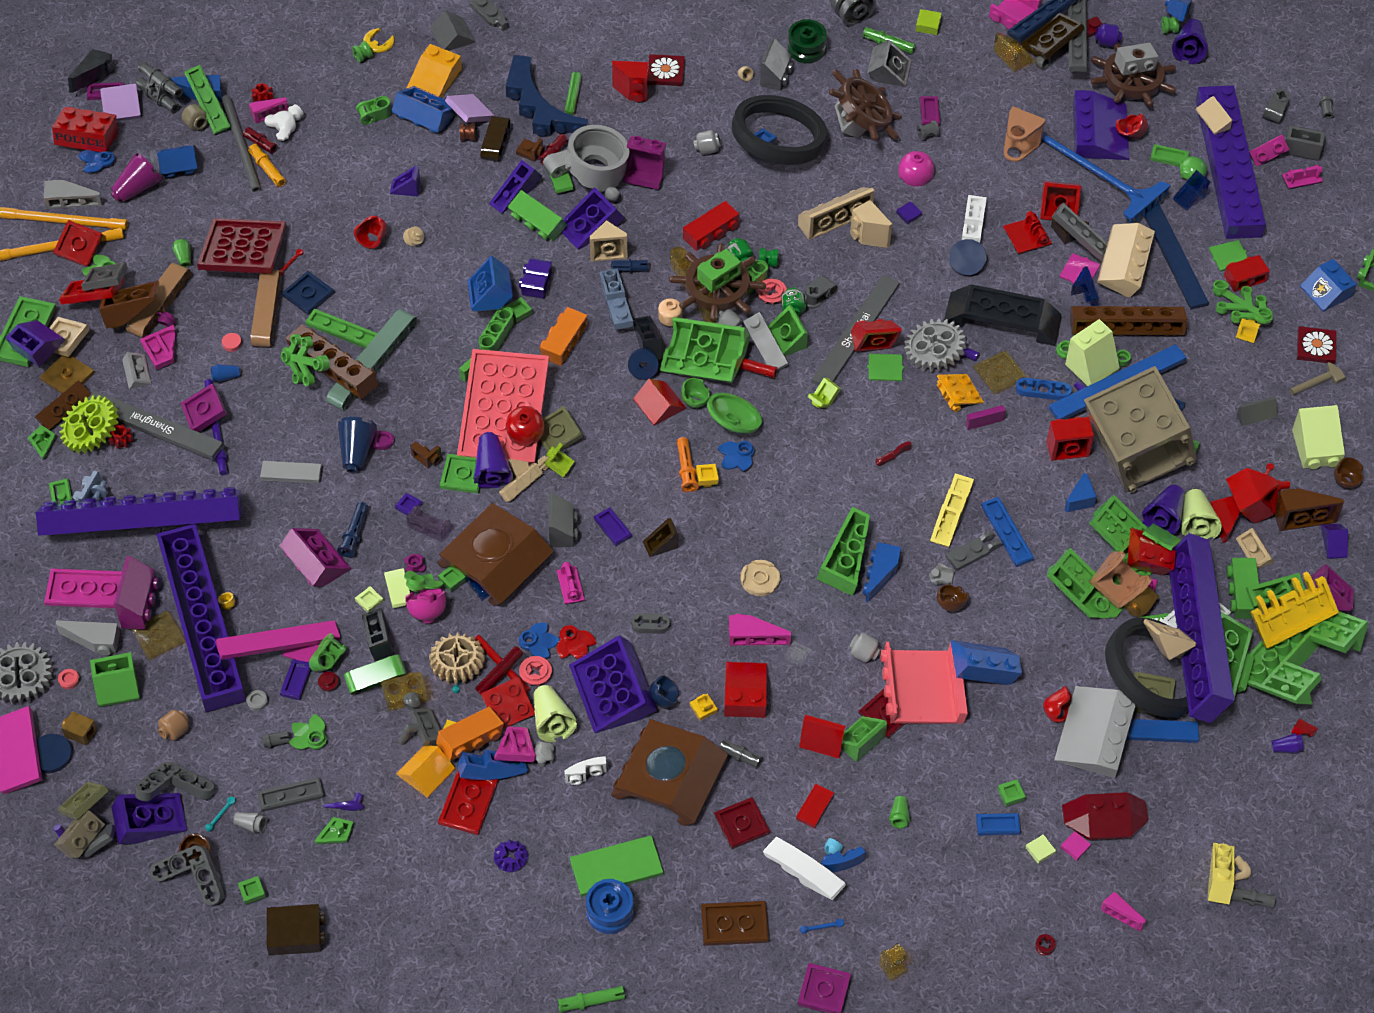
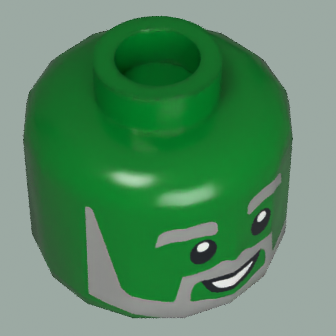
(740, 249)
(794, 297)

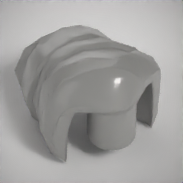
(941, 575)
(543, 753)

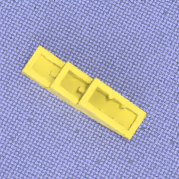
(952, 510)

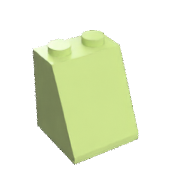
(1093, 353)
(1319, 436)

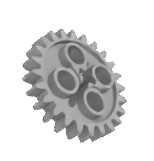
(935, 344)
(38, 670)

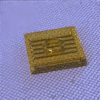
(999, 372)
(159, 636)

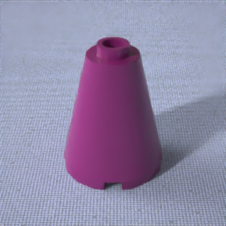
(135, 179)

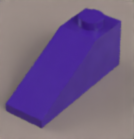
(523, 179)

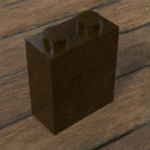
(295, 929)

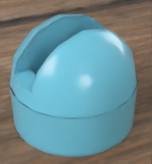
(832, 846)

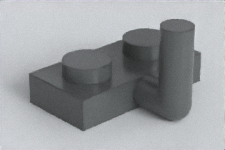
(424, 724)

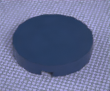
(967, 257)
(53, 752)

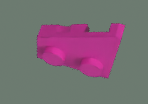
(160, 347)
(516, 746)

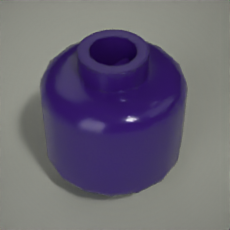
(1108, 35)

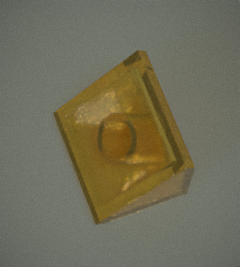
(1011, 52)

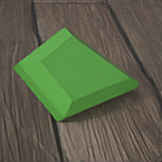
(42, 440)
(336, 831)

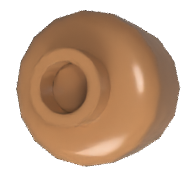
(173, 725)

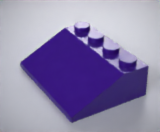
(1096, 126)
(612, 685)

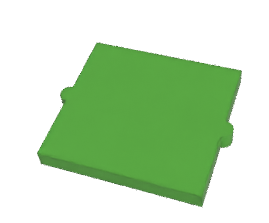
(1227, 253)
(885, 367)
(1161, 536)

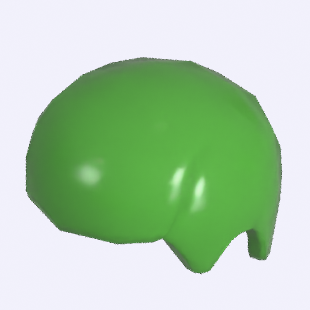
(1190, 165)
(695, 388)

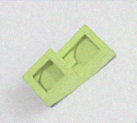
(397, 587)

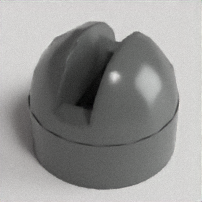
(1042, 63)
(411, 700)

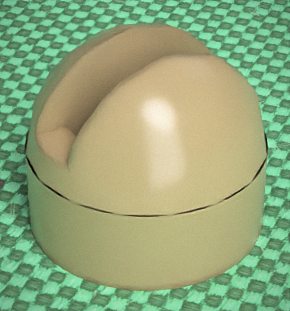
(748, 71)

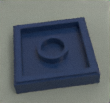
(308, 292)

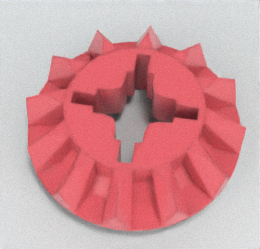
(779, 287)
(537, 663)

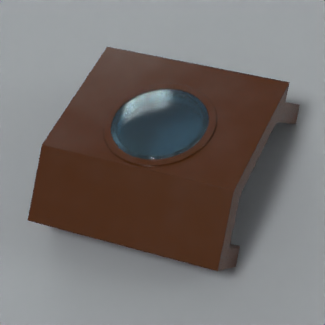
(671, 770)

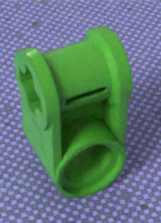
(376, 110)
(329, 651)

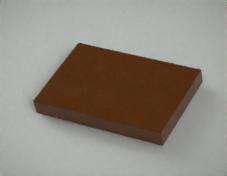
(734, 923)

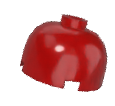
(524, 425)

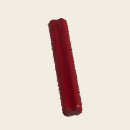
(499, 670)

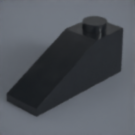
(91, 69)
(648, 335)
(377, 635)

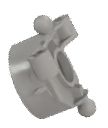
(593, 143)

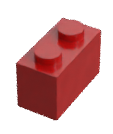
(1246, 273)

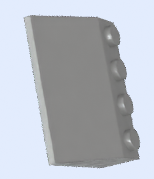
(1095, 730)

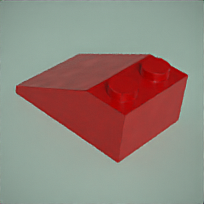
(745, 689)

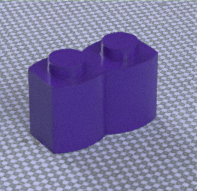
(536, 278)

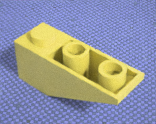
(1221, 873)

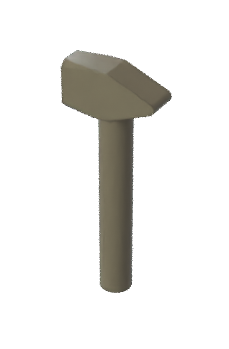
(1333, 373)

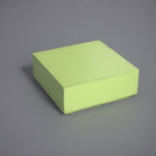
(369, 599)
(1040, 849)

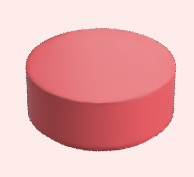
(231, 342)
(68, 679)

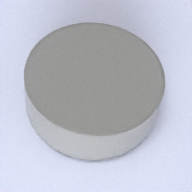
(257, 700)

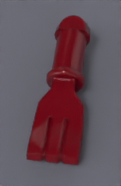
(906, 446)

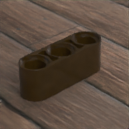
(494, 138)

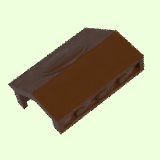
(496, 552)

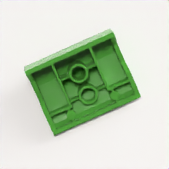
(705, 350)

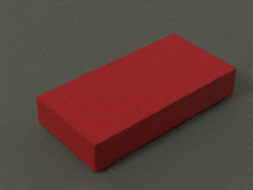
(815, 806)

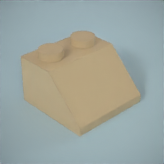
(870, 226)

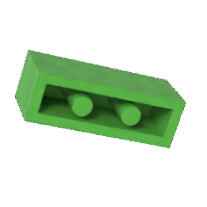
(536, 216)
(1242, 575)

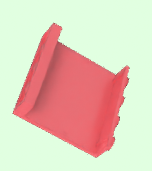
(922, 687)

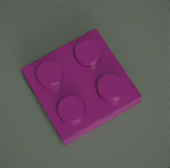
(203, 408)
(824, 989)

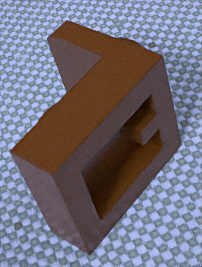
(530, 150)
(424, 456)

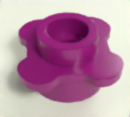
(166, 319)
(414, 558)

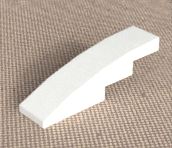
(974, 218)
(805, 868)

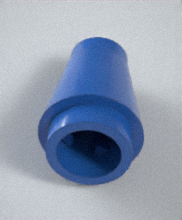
(224, 372)

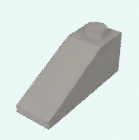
(67, 194)
(765, 341)
(96, 636)

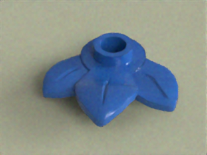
(96, 160)
(735, 457)
(541, 640)

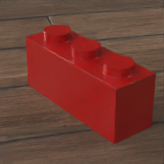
(711, 226)

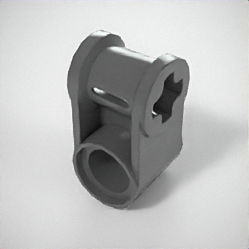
(1276, 107)
(819, 291)

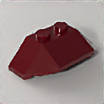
(1105, 815)

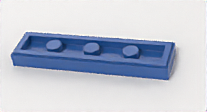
(1007, 531)
(1163, 731)

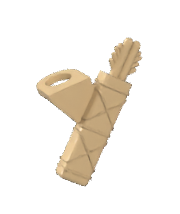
(523, 478)

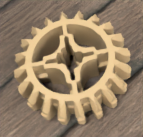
(467, 664)

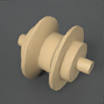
(413, 236)

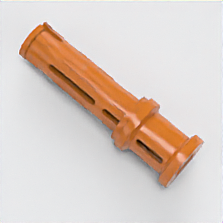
(687, 471)

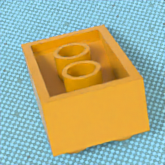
(436, 70)

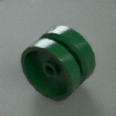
(807, 41)

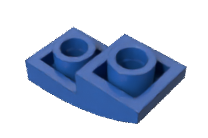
(836, 861)

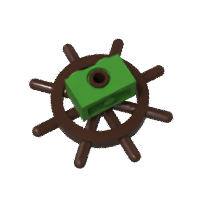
(716, 275)

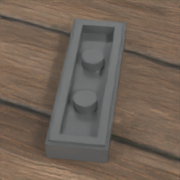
(290, 794)

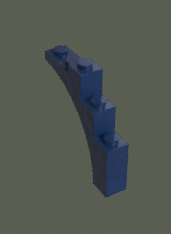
(532, 104)

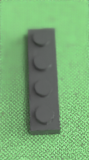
(1080, 231)

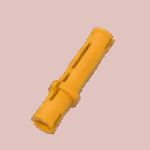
(263, 160)

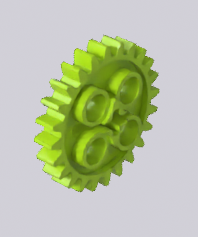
(77, 430)

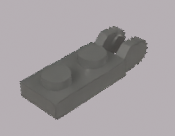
(972, 551)

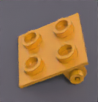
(958, 390)

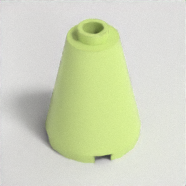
(1199, 516)
(552, 715)

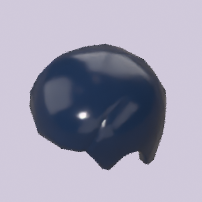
(664, 692)

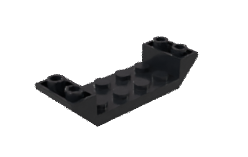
(1004, 309)

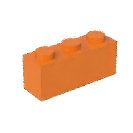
(564, 335)
(469, 733)

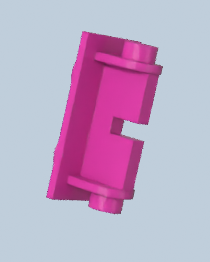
(1269, 150)
(1302, 177)
(570, 583)

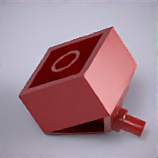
(1255, 493)

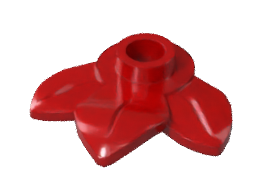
(576, 644)

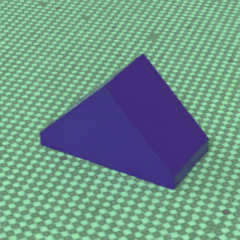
(407, 183)
(1335, 540)

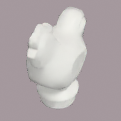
(284, 121)

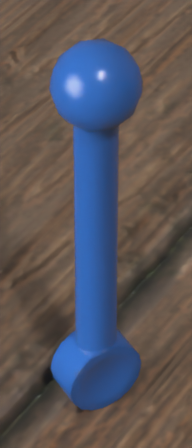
(804, 929)

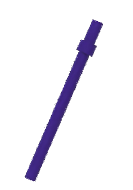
(221, 458)

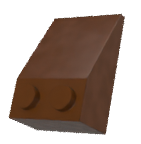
(127, 304)
(1305, 509)

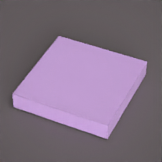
(121, 101)
(469, 108)

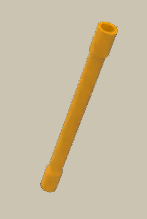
(111, 223)
(7, 254)

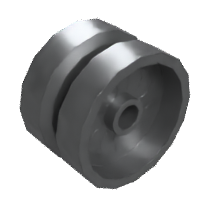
(853, 11)

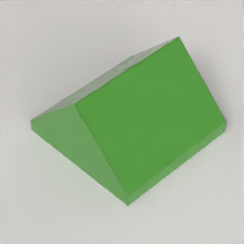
(789, 331)
(863, 736)

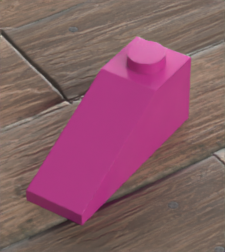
(754, 631)

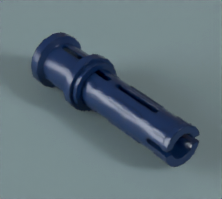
(351, 536)

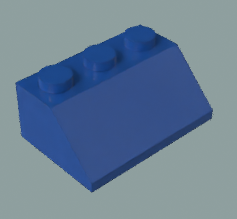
(423, 109)
(490, 286)
(985, 663)

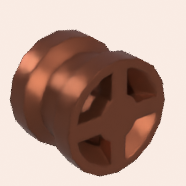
(467, 132)

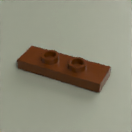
(57, 409)

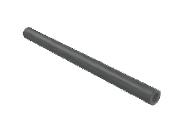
(235, 126)

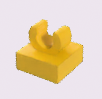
(1248, 330)
(707, 475)
(703, 707)

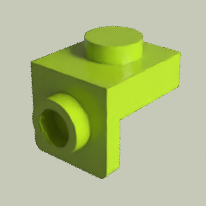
(824, 394)
(558, 460)

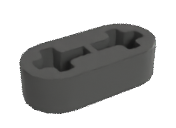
(650, 623)

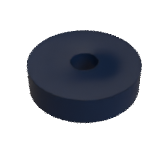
(647, 356)

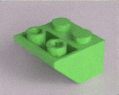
(115, 679)

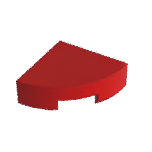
(1304, 727)

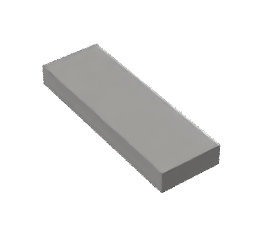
(290, 472)

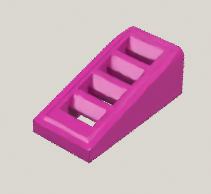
(261, 109)
(1122, 911)

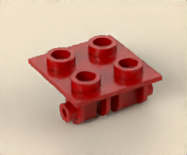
(1027, 234)
(509, 702)

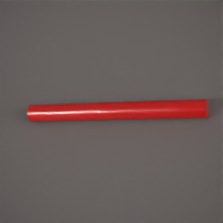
(496, 658)

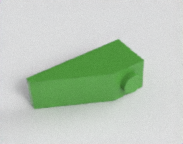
(1279, 586)

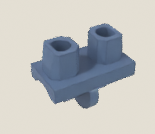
(93, 486)

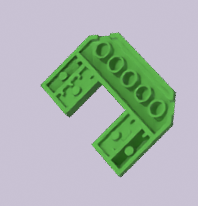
(1073, 575)
(1280, 669)

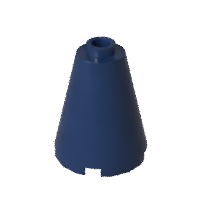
(355, 441)

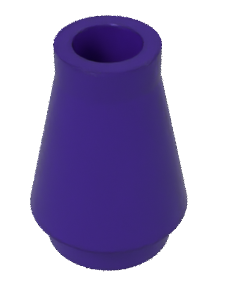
(1288, 744)

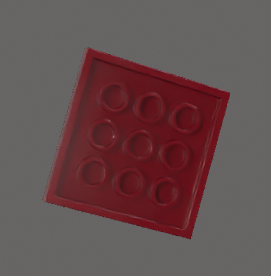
(242, 245)

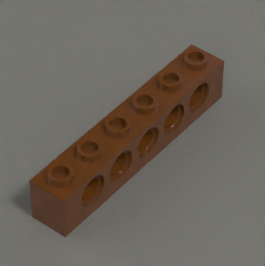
(1131, 319)
(342, 367)

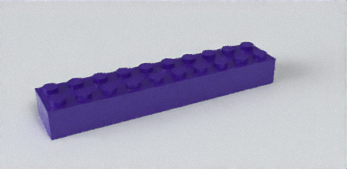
(1232, 169)
(139, 512)
(200, 617)
(1199, 617)

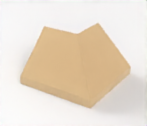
(1169, 640)

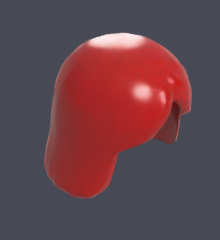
(1135, 124)
(373, 225)
(1054, 702)

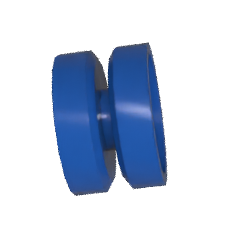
(609, 906)

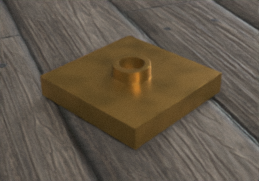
(65, 373)

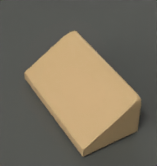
(1214, 115)
(1255, 548)

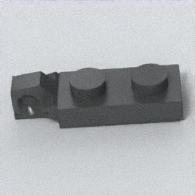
(489, 13)

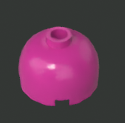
(916, 168)
(426, 605)

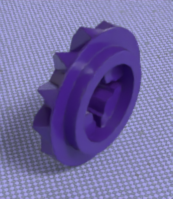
(509, 864)

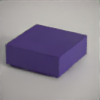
(909, 212)
(407, 503)

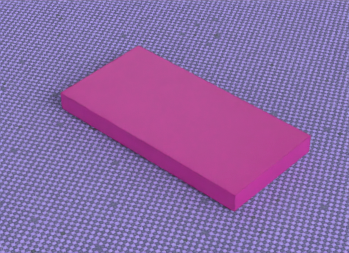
(82, 588)
(18, 751)

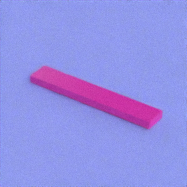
(275, 639)

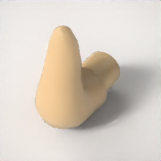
(1245, 870)

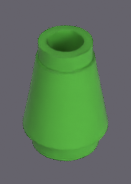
(182, 251)
(899, 813)

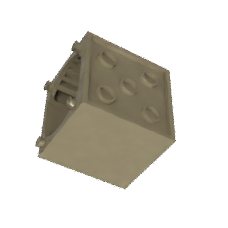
(1140, 429)

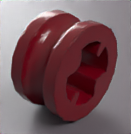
(1041, 949)

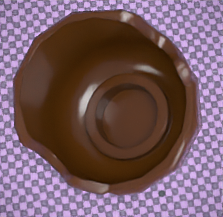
(1349, 468)
(950, 592)
(194, 840)

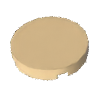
(757, 583)

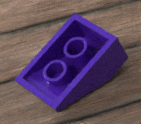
(588, 217)
(147, 820)

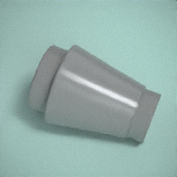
(251, 821)

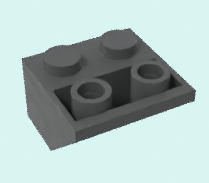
(1304, 141)

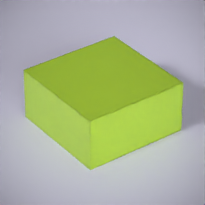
(928, 22)

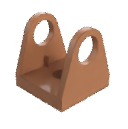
(1023, 133)
(1129, 581)

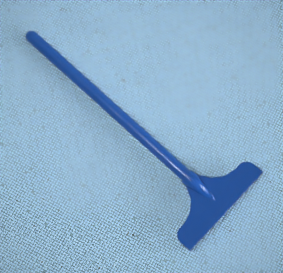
(1139, 198)

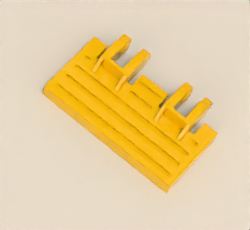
(1297, 610)

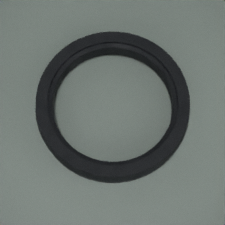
(772, 152)
(1127, 681)

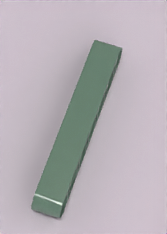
(376, 353)

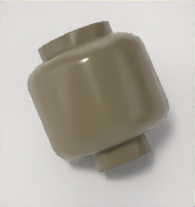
(194, 117)

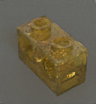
(402, 686)

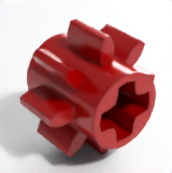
(262, 93)
(120, 436)

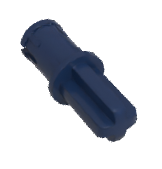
(630, 265)

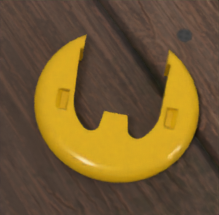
(374, 45)

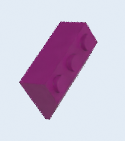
(314, 556)
(135, 594)

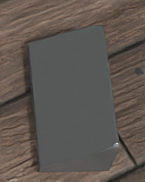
(1257, 411)

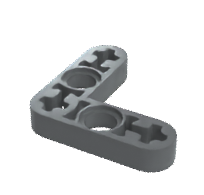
(174, 775)
(196, 866)

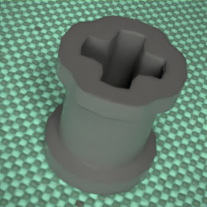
(928, 130)

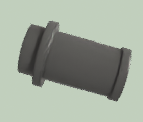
(1326, 104)
(274, 739)

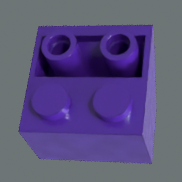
(34, 341)

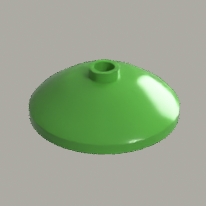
(734, 413)

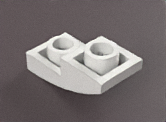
(577, 773)

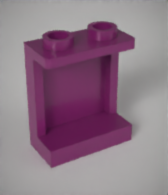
(645, 162)

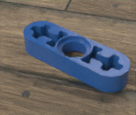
(1029, 382)

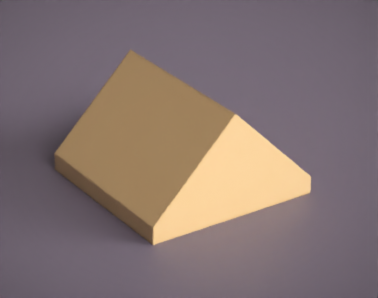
(608, 243)

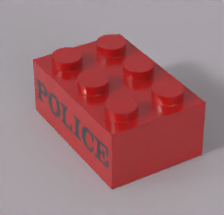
(85, 129)

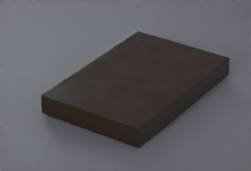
(1053, 36)

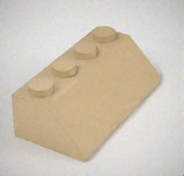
(833, 213)
(1126, 258)

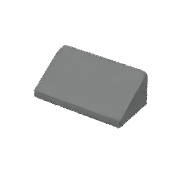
(136, 370)

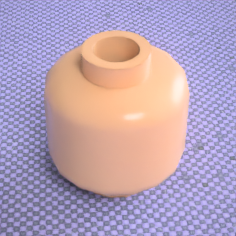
(667, 310)

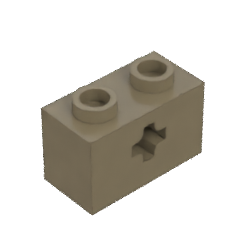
(79, 835)

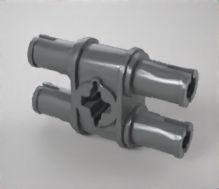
(158, 87)

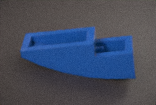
(486, 767)

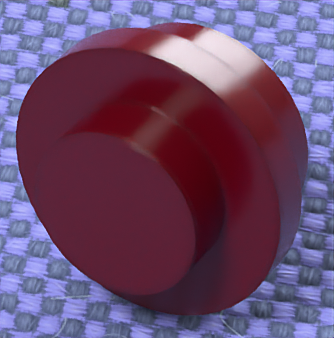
(328, 681)

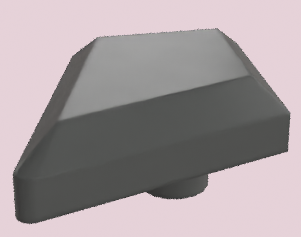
(104, 837)

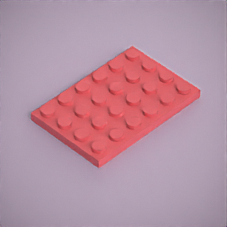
(495, 388)

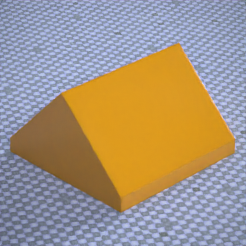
(426, 770)

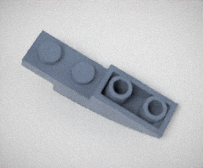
(615, 299)

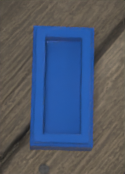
(998, 824)

